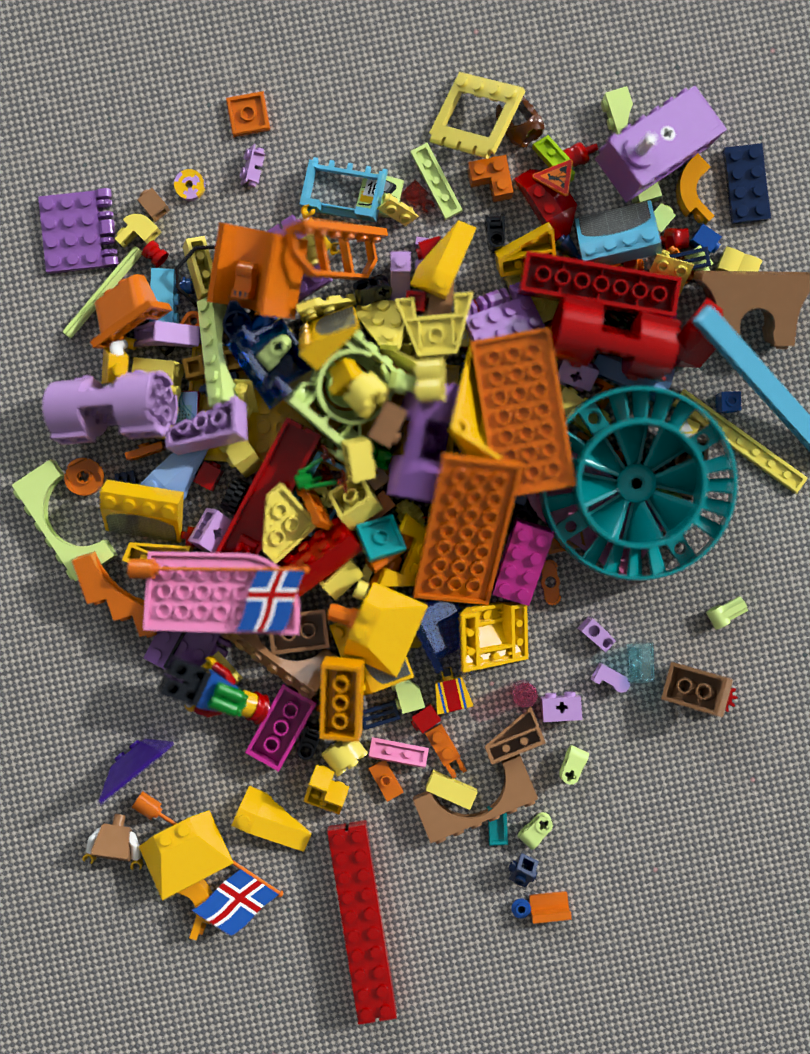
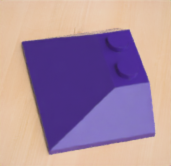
(132, 763)

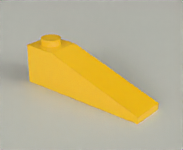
(442, 264)
(267, 819)

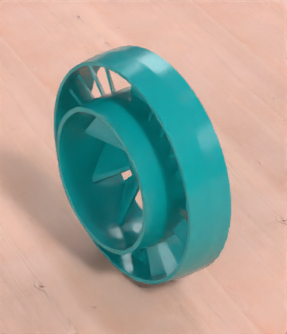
(673, 512)

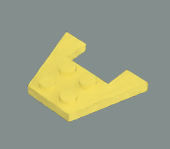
(436, 333)

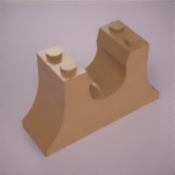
(774, 293)

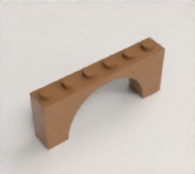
(301, 675)
(442, 822)

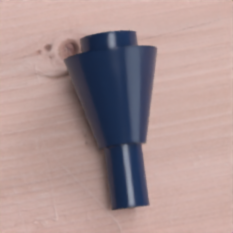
(567, 246)

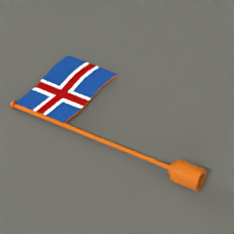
(268, 599)
(236, 898)

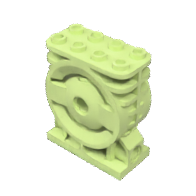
(364, 354)

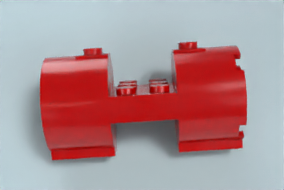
(645, 349)

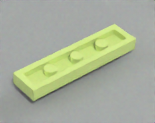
(436, 181)

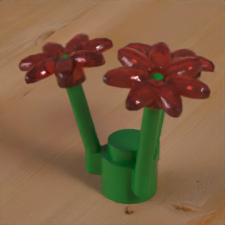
(305, 481)

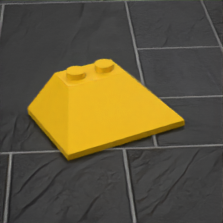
(385, 629)
(493, 635)
(185, 854)

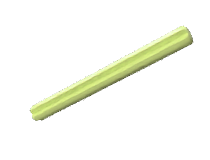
(111, 281)

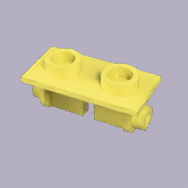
(397, 211)
(246, 393)

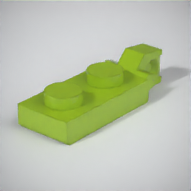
(551, 153)

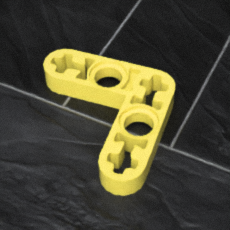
(362, 585)

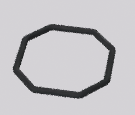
(180, 265)

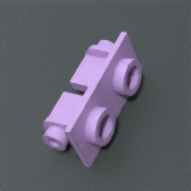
(253, 158)

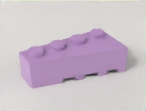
(210, 429)

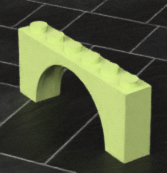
(35, 494)

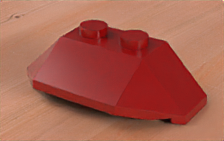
(547, 203)
(693, 345)

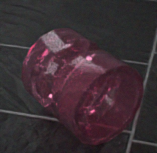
(524, 693)

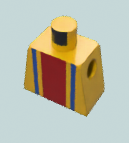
(451, 693)

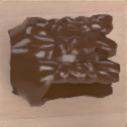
(527, 131)

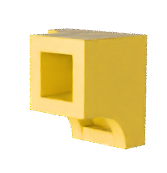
(343, 375)

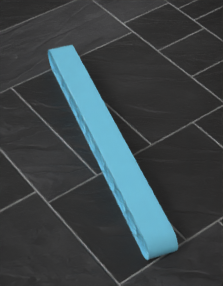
(754, 372)

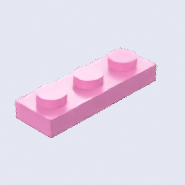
(398, 752)

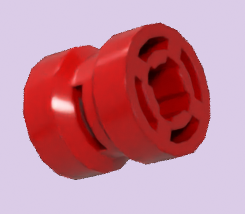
(154, 253)

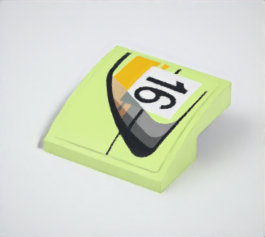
(392, 185)

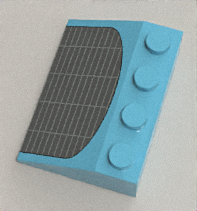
(619, 234)

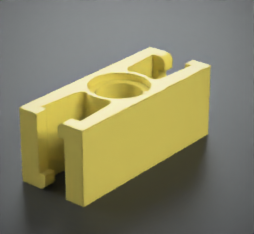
(451, 789)

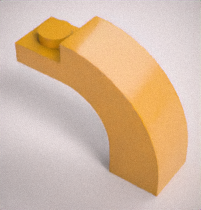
(687, 193)
(198, 894)

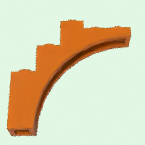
(100, 586)

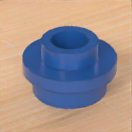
(187, 285)
(521, 902)

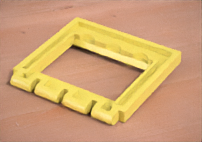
(471, 142)

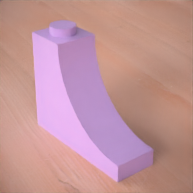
(400, 273)
(167, 334)

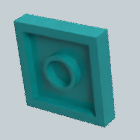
(380, 538)

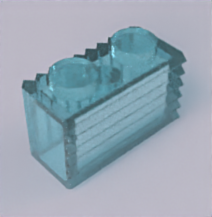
(640, 662)

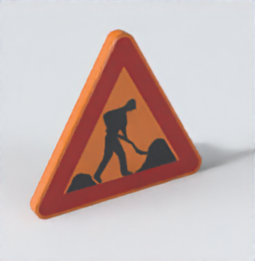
(556, 177)

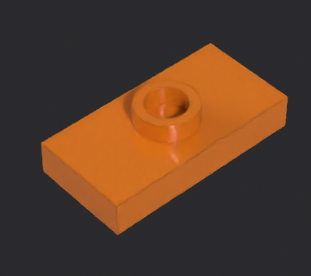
(145, 450)
(386, 780)

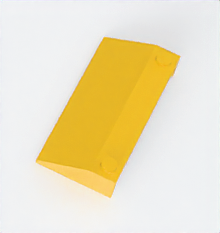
(467, 419)

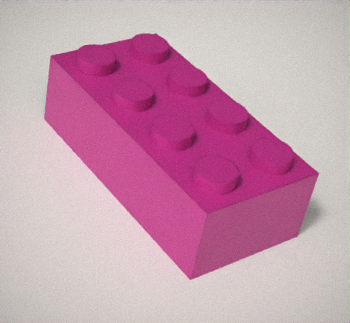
(522, 561)
(281, 727)

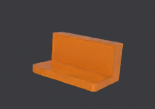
(549, 907)

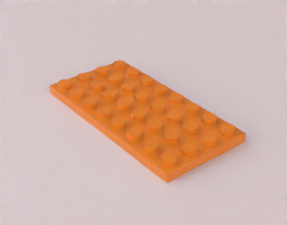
(524, 407)
(466, 528)

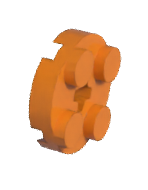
(73, 474)

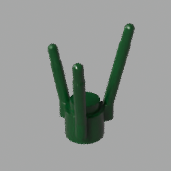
(616, 317)

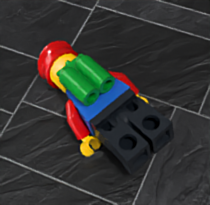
(211, 690)

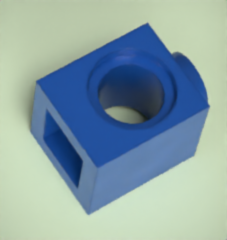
(706, 237)
(728, 402)

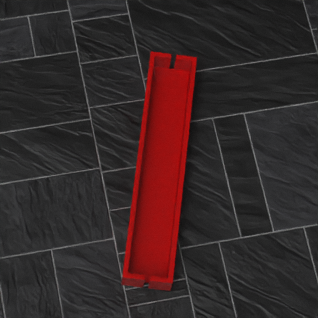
(287, 455)
(362, 922)

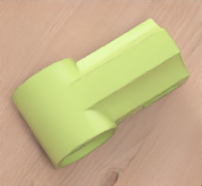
(723, 614)

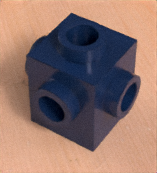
(523, 870)

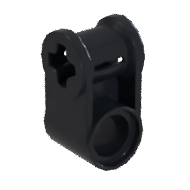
(495, 229)
(369, 290)
(309, 739)

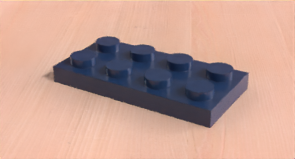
(746, 183)

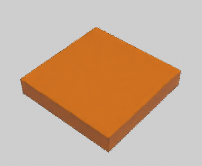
(248, 114)

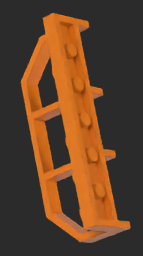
(334, 230)

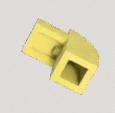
(137, 225)

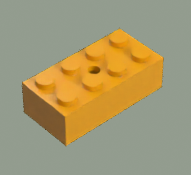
(341, 699)

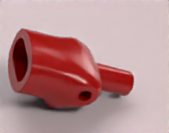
(579, 153)
(675, 237)

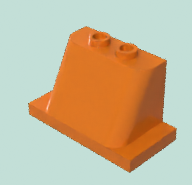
(126, 308)

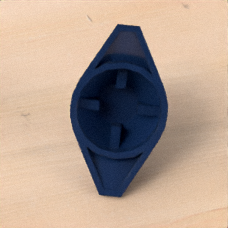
(235, 318)

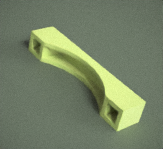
(617, 107)
(218, 379)
(409, 696)

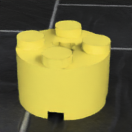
(367, 395)
(343, 755)

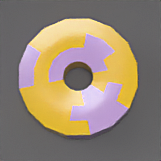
(189, 176)

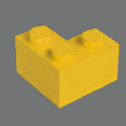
(324, 791)

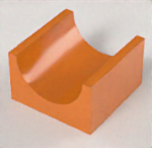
(277, 273)

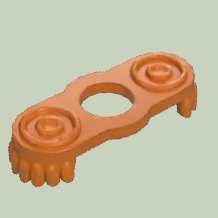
(552, 594)

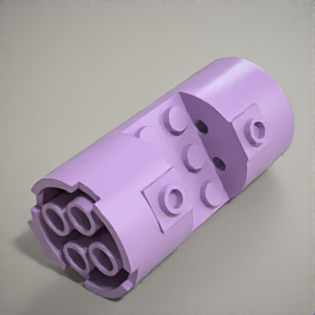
(83, 409)

